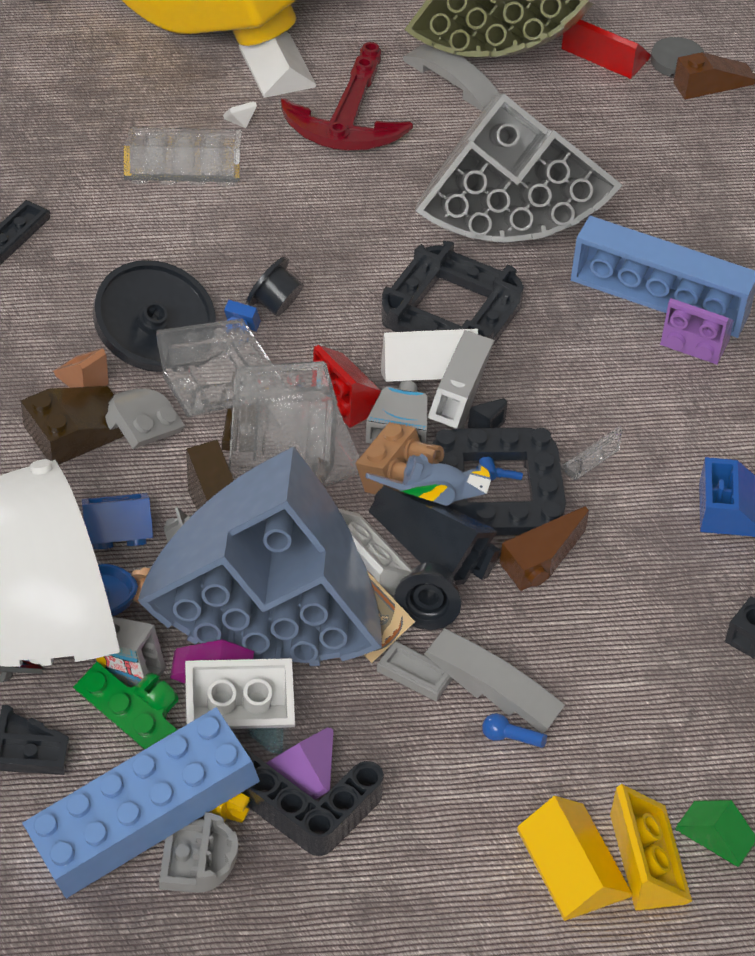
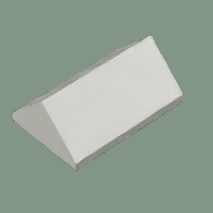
(277, 66)
(418, 354)
(376, 553)
(244, 691)

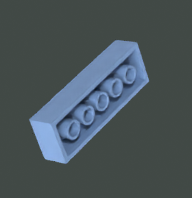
(657, 270)
(141, 802)

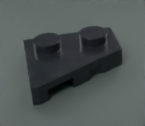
(30, 746)

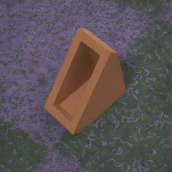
(85, 370)

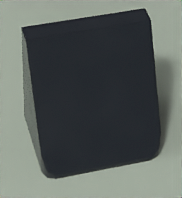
(488, 414)

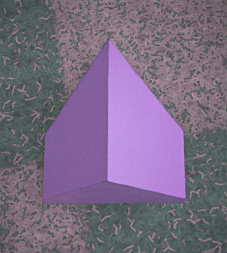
(308, 763)

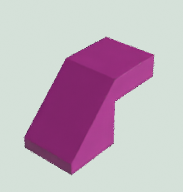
(206, 651)

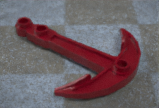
(341, 129)

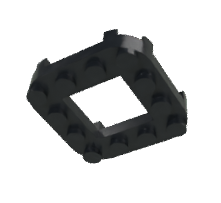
(434, 262)
(543, 472)

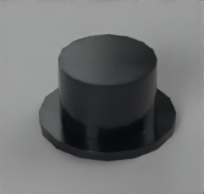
(276, 288)
(429, 596)

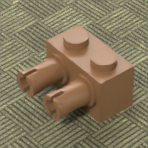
(390, 453)

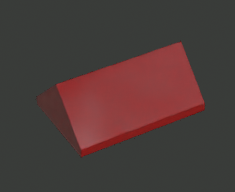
(605, 48)

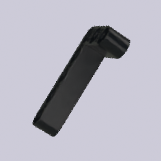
(313, 814)

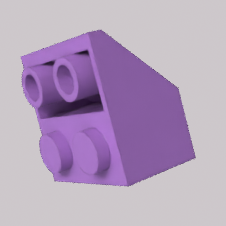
(696, 331)

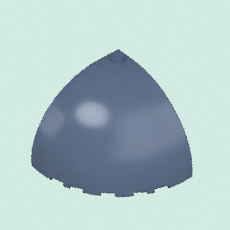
(268, 571)

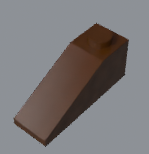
(709, 74)
(538, 553)

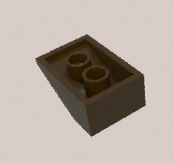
(69, 421)

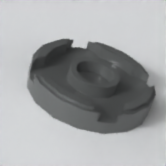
(667, 50)

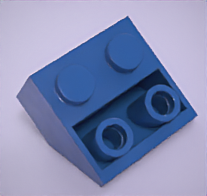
(727, 498)

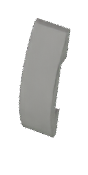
(457, 70)

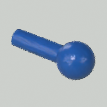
(497, 728)

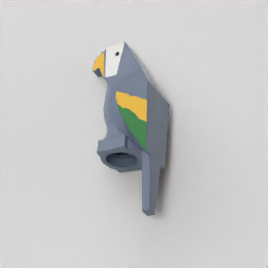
(438, 481)

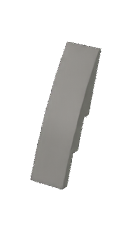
(499, 681)

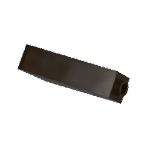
(206, 472)

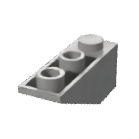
(461, 380)

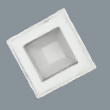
(240, 114)

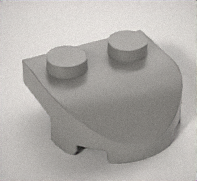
(143, 416)
(198, 856)

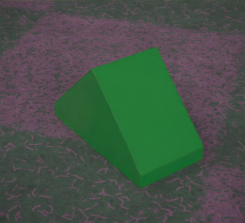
(719, 829)

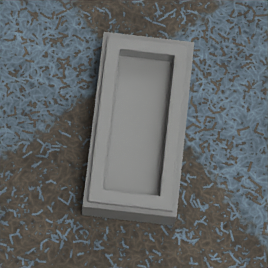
(414, 671)

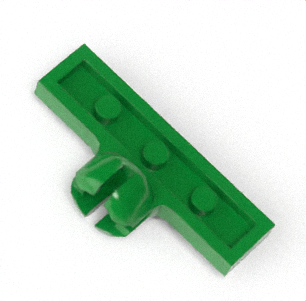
(135, 710)

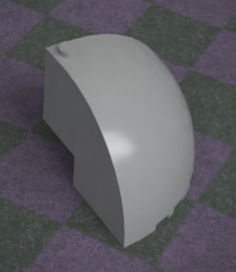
(514, 180)

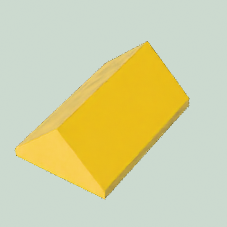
(648, 851)
(572, 858)

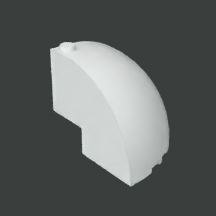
(48, 573)

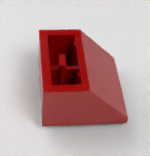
(352, 388)

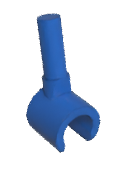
(495, 472)

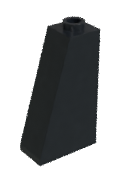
(433, 531)

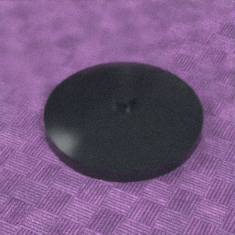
(144, 299)

